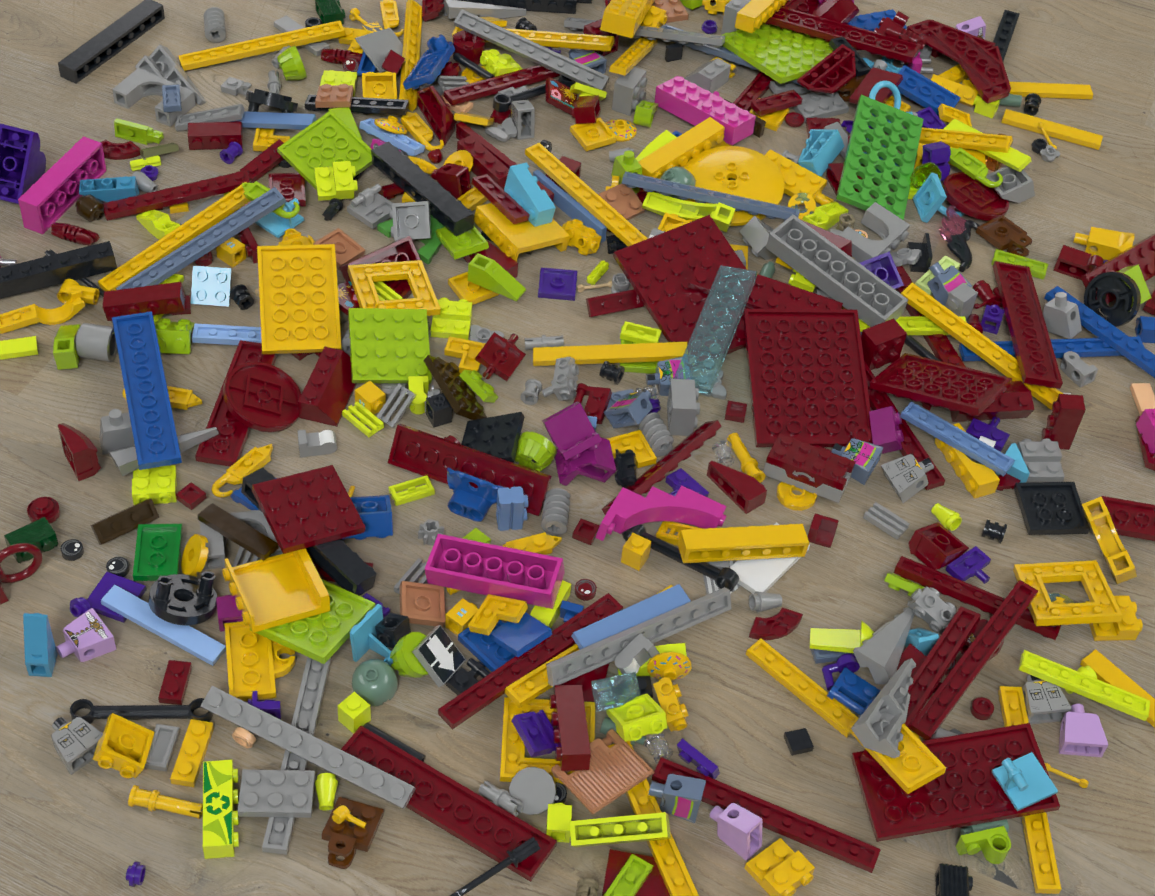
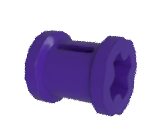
(234, 150)

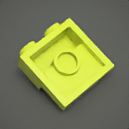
(497, 63)
(339, 77)
(336, 181)
(453, 319)
(155, 483)
(638, 718)

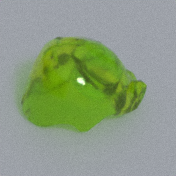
(922, 172)

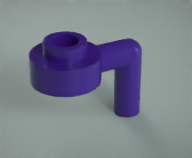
(845, 661)

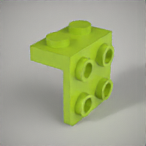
(174, 336)

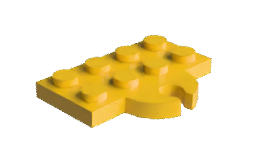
(254, 662)

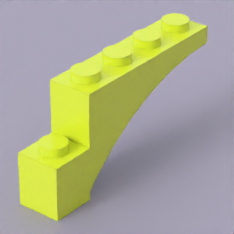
(659, 204)

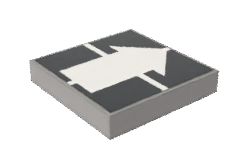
(439, 655)

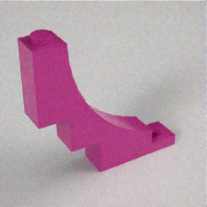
(686, 507)

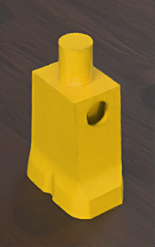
(1105, 242)

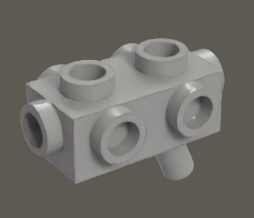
(564, 379)
(932, 609)

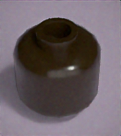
(89, 208)

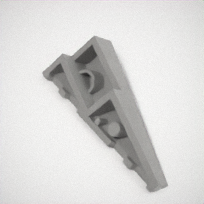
(453, 8)
(164, 65)
(126, 457)
(885, 648)
(882, 720)

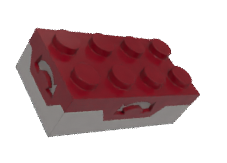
(809, 468)

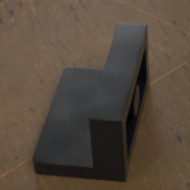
(924, 261)

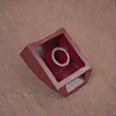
(837, 10)
(79, 452)
(936, 546)

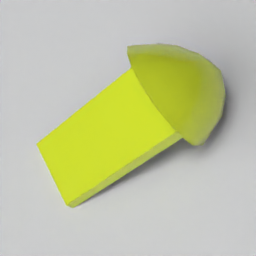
(839, 639)

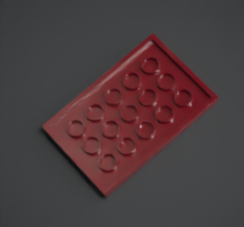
(941, 384)

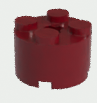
(469, 45)

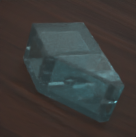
(615, 691)

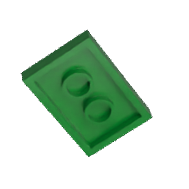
(157, 551)

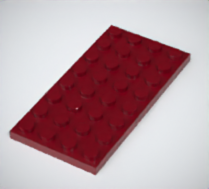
(960, 796)

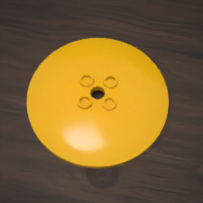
(754, 173)

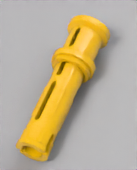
(748, 464)
(154, 800)

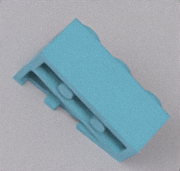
(821, 150)
(528, 195)

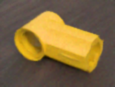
(90, 294)

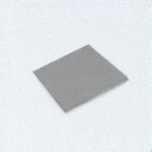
(378, 44)

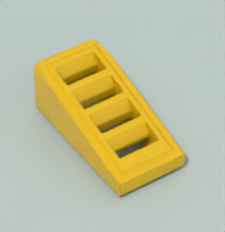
(675, 527)

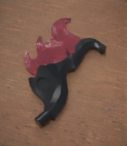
(956, 233)

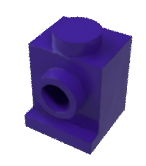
(993, 314)

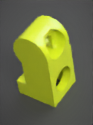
(419, 386)

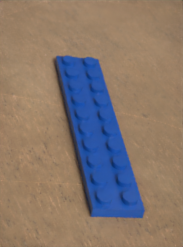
(146, 391)

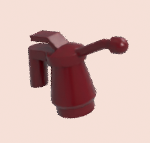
(986, 294)

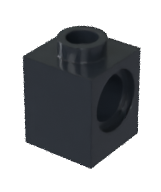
(438, 410)
(392, 628)

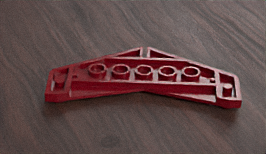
(977, 57)

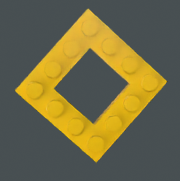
(364, 275)
(1102, 603)
(513, 747)

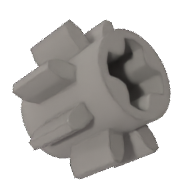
(429, 531)

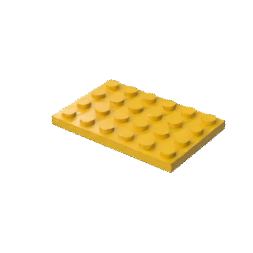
(298, 298)

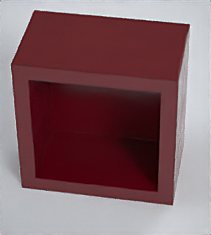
(882, 343)

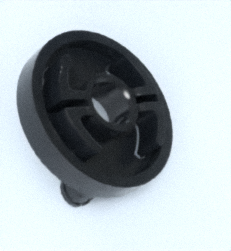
(271, 99)
(1111, 282)
(170, 591)

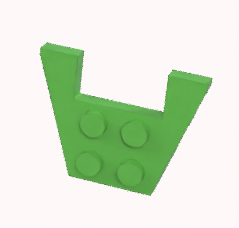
(431, 245)

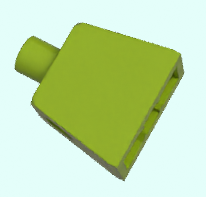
(626, 163)

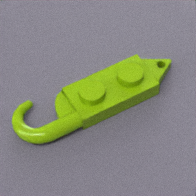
(972, 167)
(256, 189)

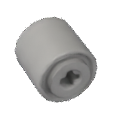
(96, 342)

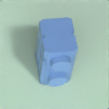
(510, 508)

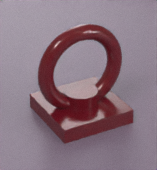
(30, 570)

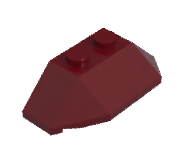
(831, 72)
(436, 113)

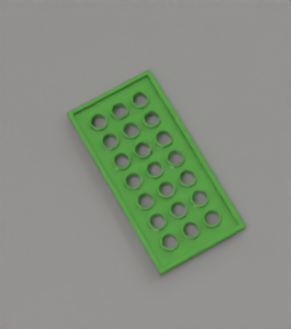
(887, 167)

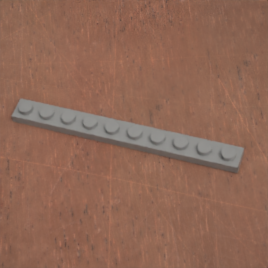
(666, 34)
(530, 50)
(653, 629)
(305, 718)
(308, 747)

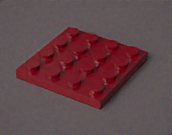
(308, 509)

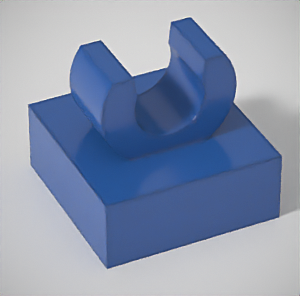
(569, 610)

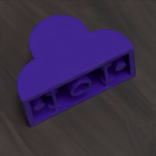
(20, 161)

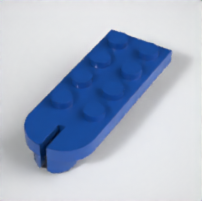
(430, 63)

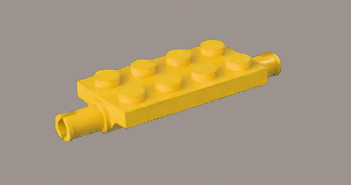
(799, 179)

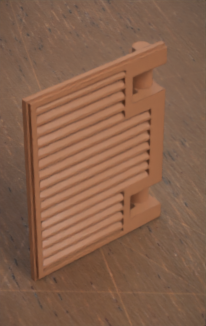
(609, 774)

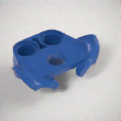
(467, 500)

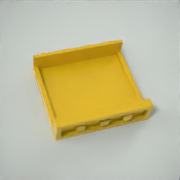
(518, 237)
(277, 590)

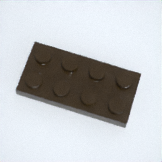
(455, 388)

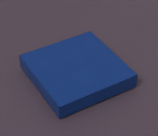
(521, 636)

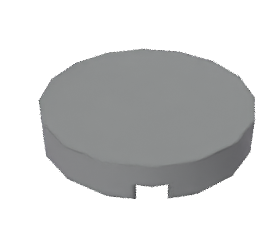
(533, 788)

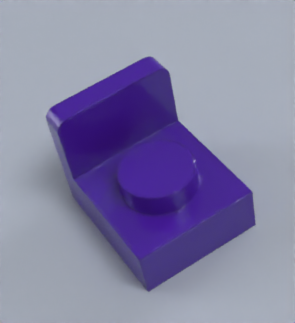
(268, 706)

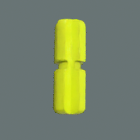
(138, 164)
(596, 273)

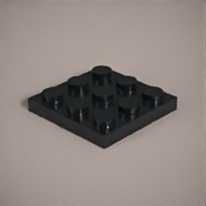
(495, 435)
(1051, 508)

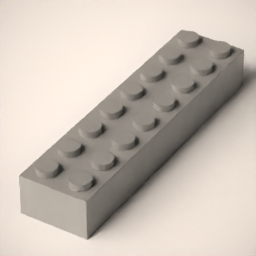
(835, 272)

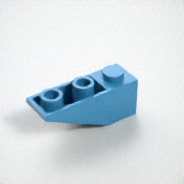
(110, 188)
(39, 645)

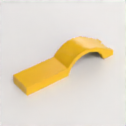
(33, 314)

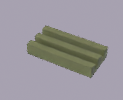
(159, 150)

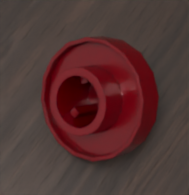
(450, 69)
(43, 507)

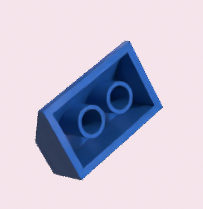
(376, 516)

